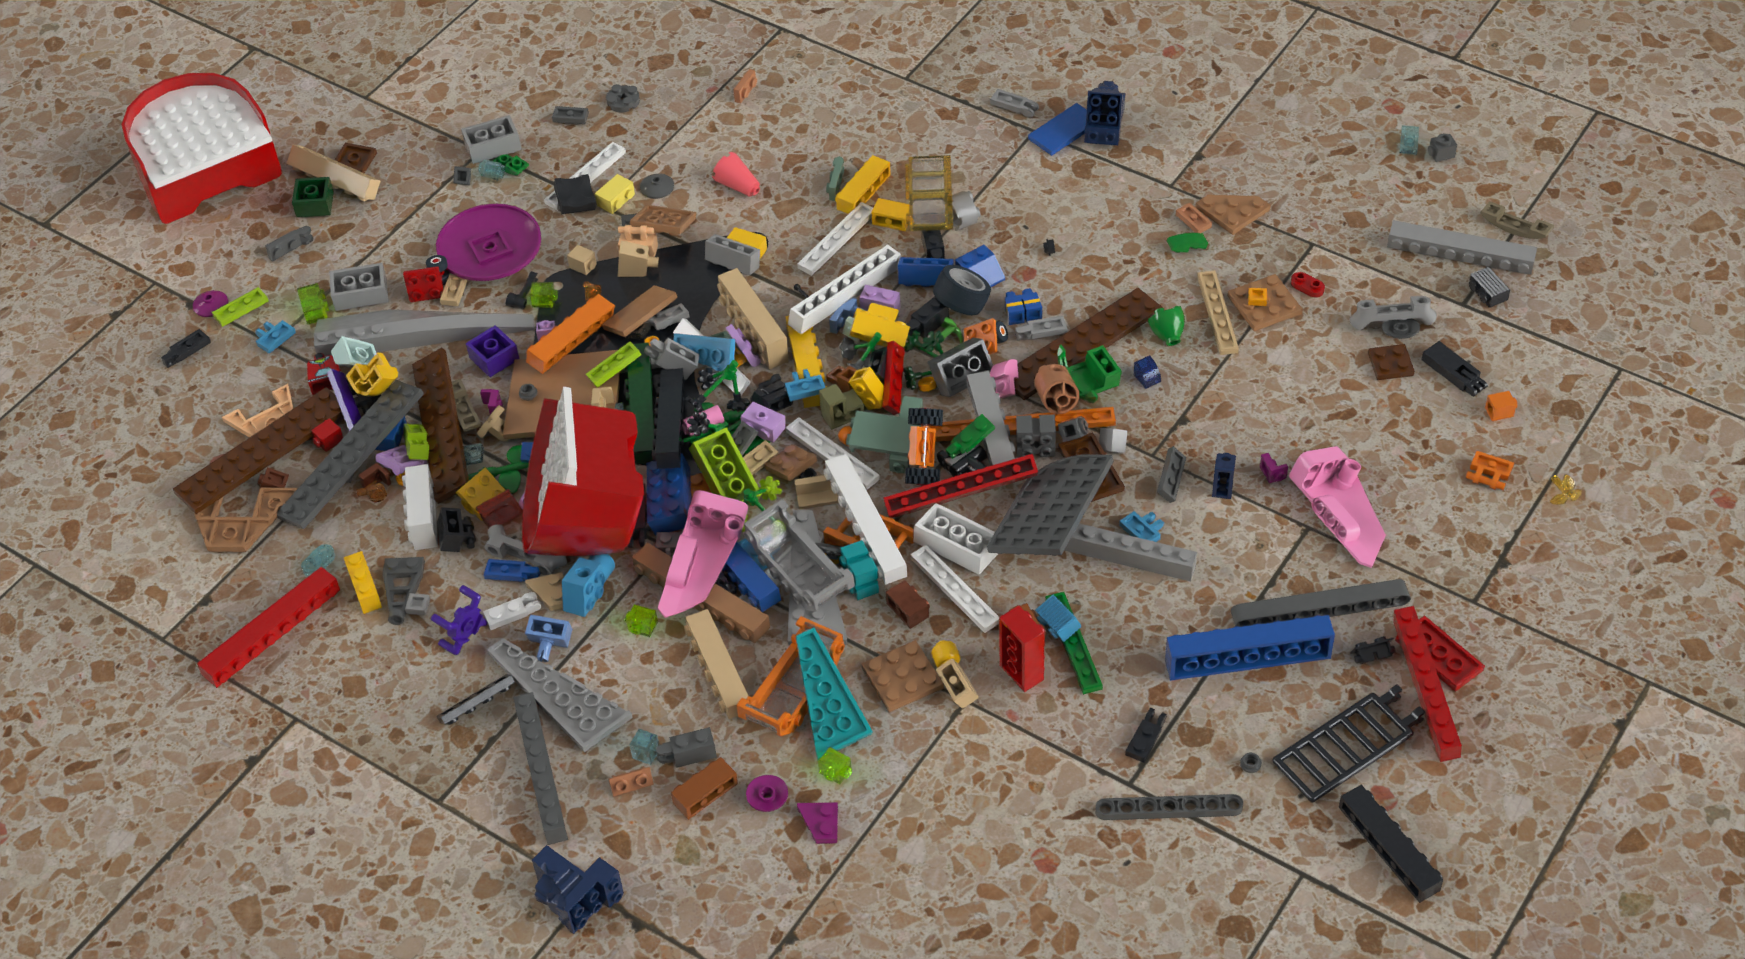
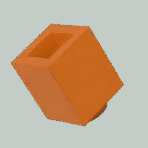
(1501, 405)

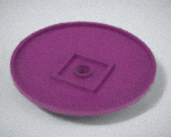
(504, 227)

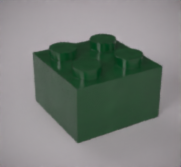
(312, 197)

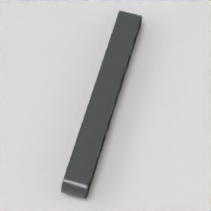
(1327, 602)

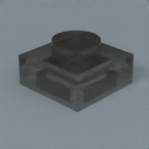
(640, 332)

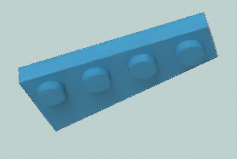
(712, 351)

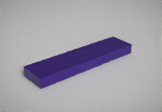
(344, 397)

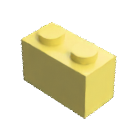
(614, 194)

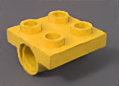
(478, 490)

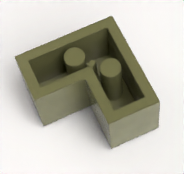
(839, 407)

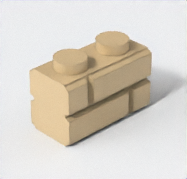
(957, 683)

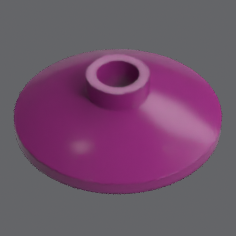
(209, 302)
(767, 786)

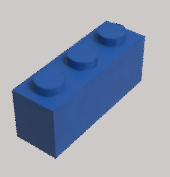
(920, 270)

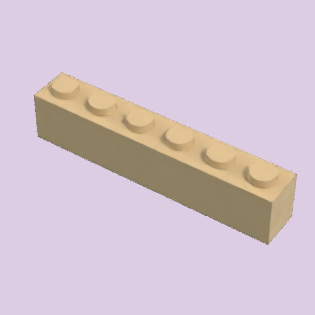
(340, 175)
(716, 660)

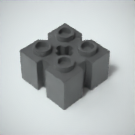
(1035, 435)

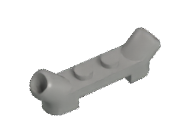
(1417, 308)
(500, 545)

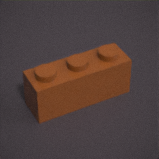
(704, 788)

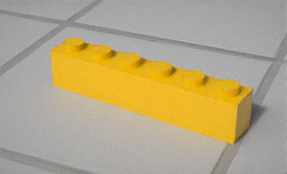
(805, 357)

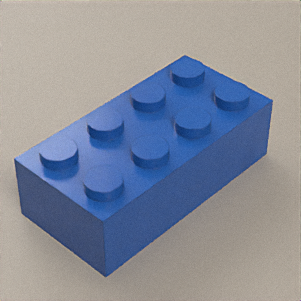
(668, 496)

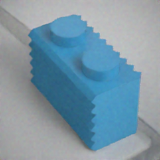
(1057, 618)

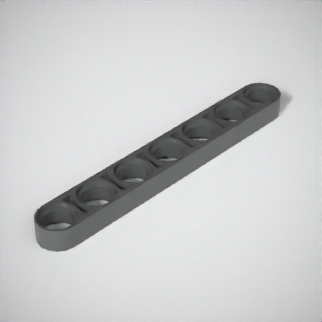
(1178, 801)

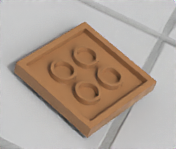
(664, 219)
(1279, 307)
(902, 676)

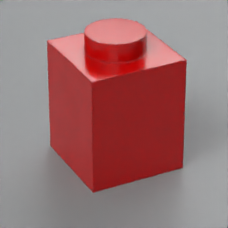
(327, 435)

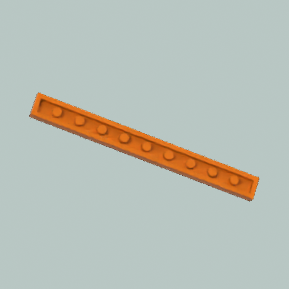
(1095, 418)

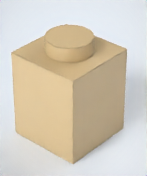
(582, 260)

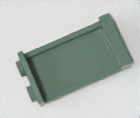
(879, 433)

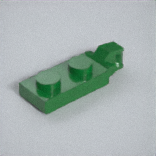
(970, 436)

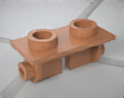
(631, 781)

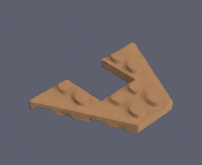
(240, 533)

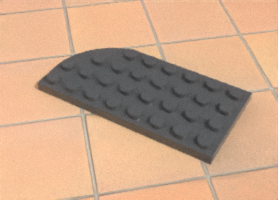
(1050, 506)

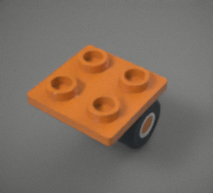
(990, 331)

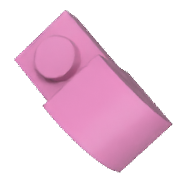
(1004, 376)

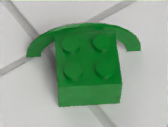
(1093, 375)

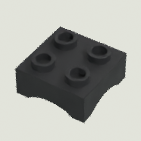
(574, 194)

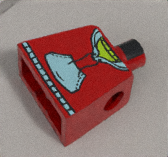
(317, 372)

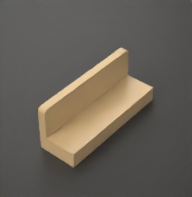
(814, 492)

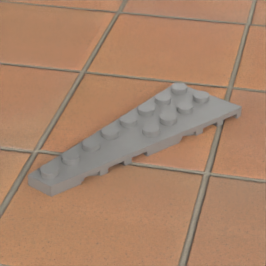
(573, 707)

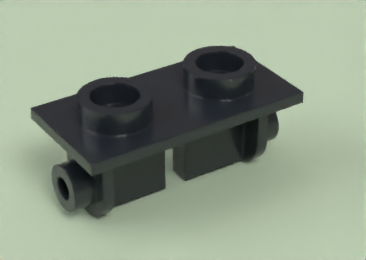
(1365, 651)

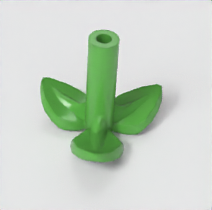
(951, 327)

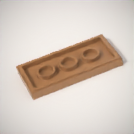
(639, 311)

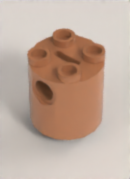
(1056, 388)

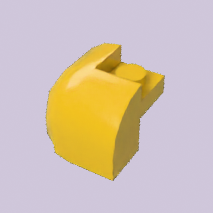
(373, 377)

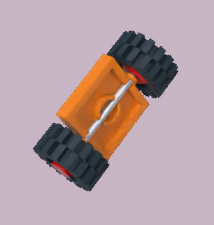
(922, 445)

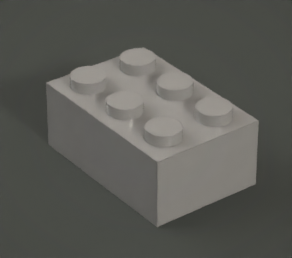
(491, 139)
(358, 286)

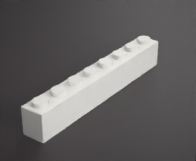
(843, 288)
(865, 518)

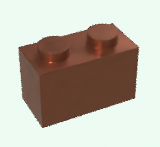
(907, 604)

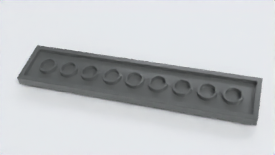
(349, 454)

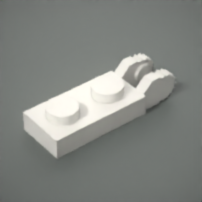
(512, 610)

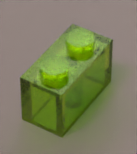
(312, 303)

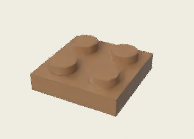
(790, 462)

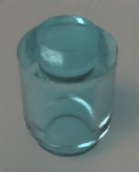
(491, 169)

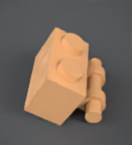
(639, 235)

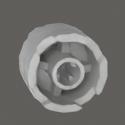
(964, 210)

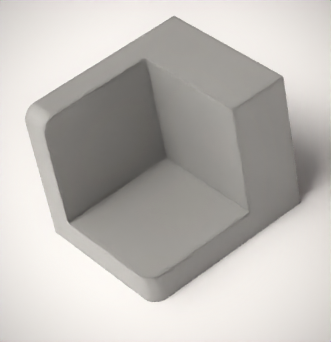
(1113, 440)

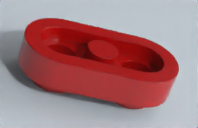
(1307, 284)

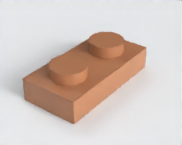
(744, 86)
(1193, 218)

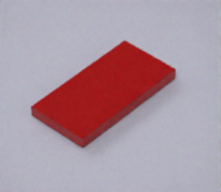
(1452, 662)

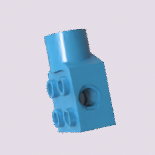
(585, 583)

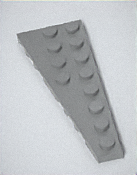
(828, 613)

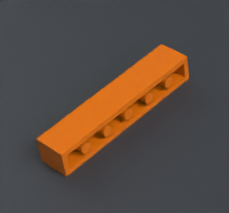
(569, 333)

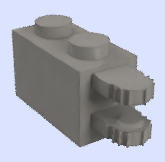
(672, 356)

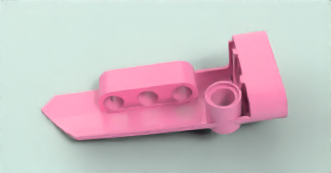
(1340, 501)
(702, 550)

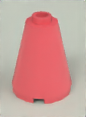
(735, 175)

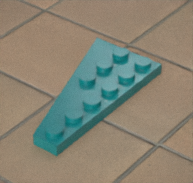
(831, 706)

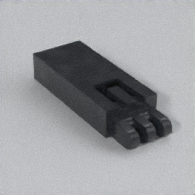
(1447, 361)

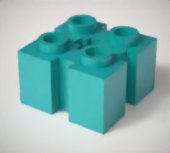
(863, 568)

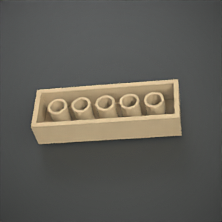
(753, 319)

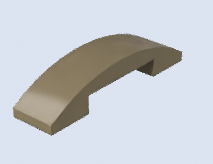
(1496, 215)
(466, 415)

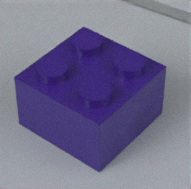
(492, 351)

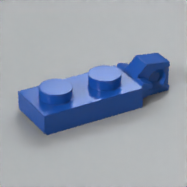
(510, 570)

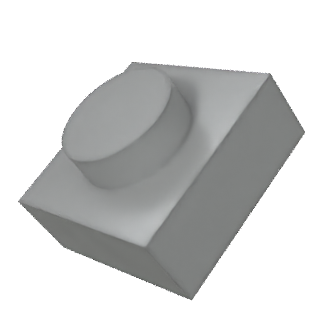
(417, 604)

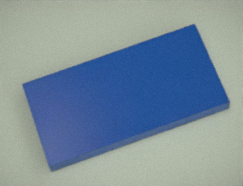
(1060, 130)

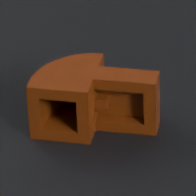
(841, 377)

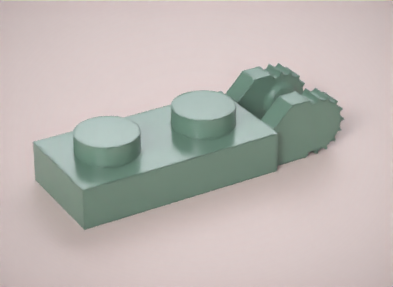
(835, 178)

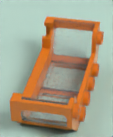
(781, 697)

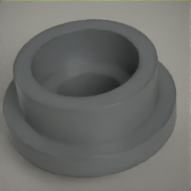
(527, 392)
(1250, 758)

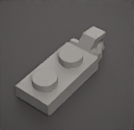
(1041, 328)

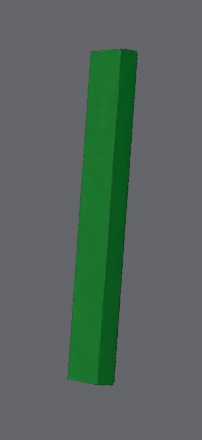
(1079, 656)

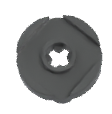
(630, 96)

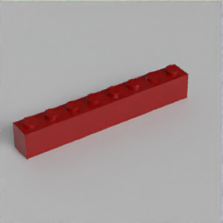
(960, 486)
(268, 627)
(1427, 684)

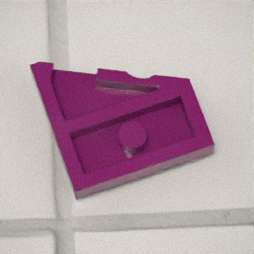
(821, 820)

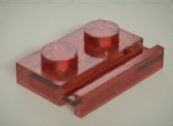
(499, 509)

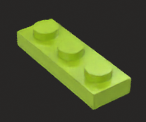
(240, 306)
(613, 364)

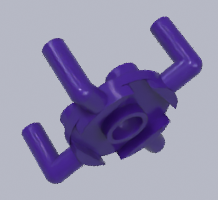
(466, 622)

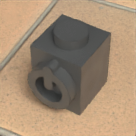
(1442, 147)
(1073, 428)

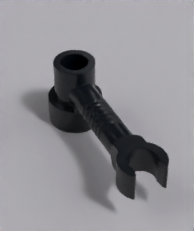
(518, 300)

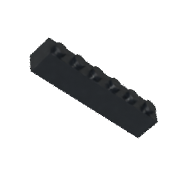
(1391, 843)

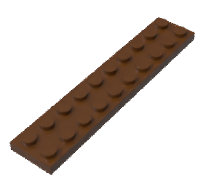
(1099, 330)
(441, 423)
(258, 451)

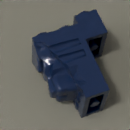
(1104, 114)
(572, 892)

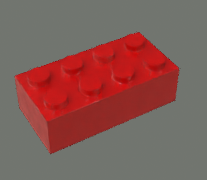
(1021, 648)

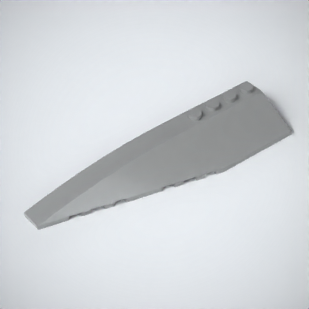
(413, 328)

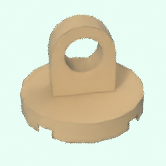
(494, 425)

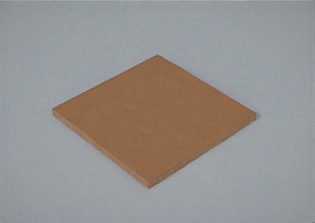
(569, 372)

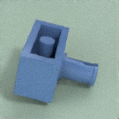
(548, 633)

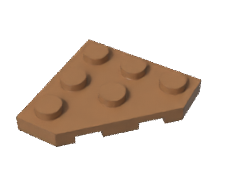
(1232, 211)

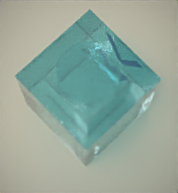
(644, 746)

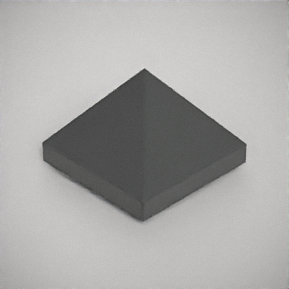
(462, 175)

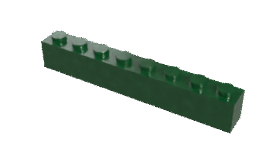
(641, 403)

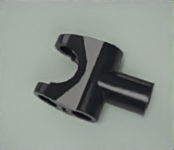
(963, 462)

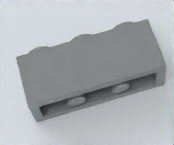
(732, 254)

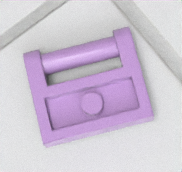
(744, 345)
(397, 459)

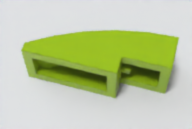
(416, 441)

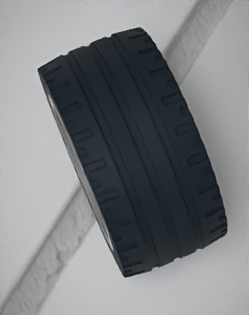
(962, 290)

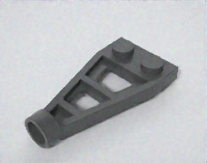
(401, 568)

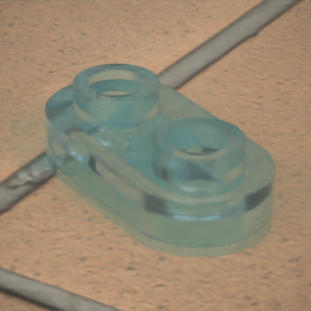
(319, 557)

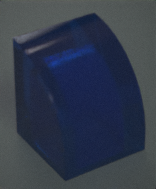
(1147, 372)

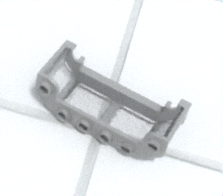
(795, 558)

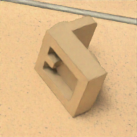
(602, 396)

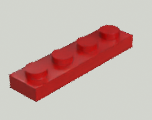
(893, 377)

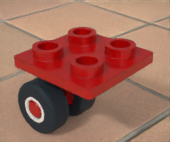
(427, 282)

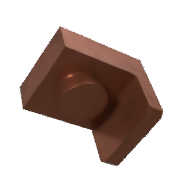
(273, 479)

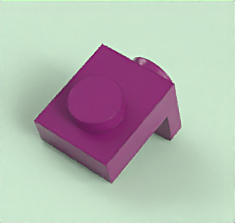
(492, 398)

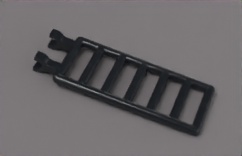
(1310, 739)

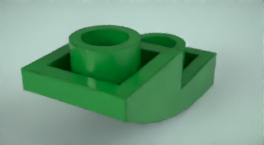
(513, 165)
(1184, 241)

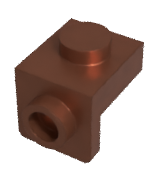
(376, 473)

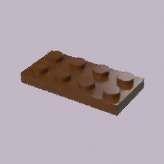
(1089, 445)

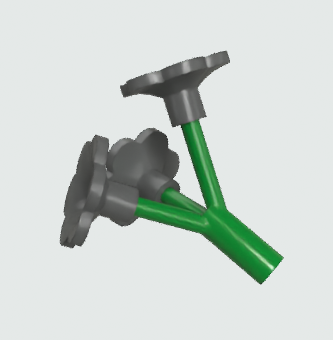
(849, 349)

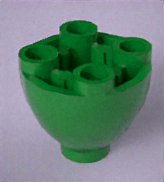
(1168, 324)

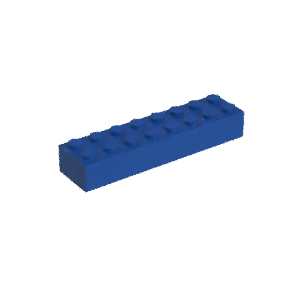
(1249, 647)

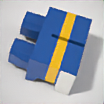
(1022, 307)

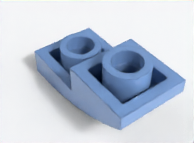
(841, 314)

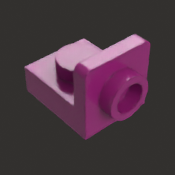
(1271, 470)

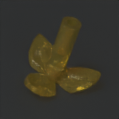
(1567, 487)

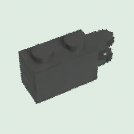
(687, 748)

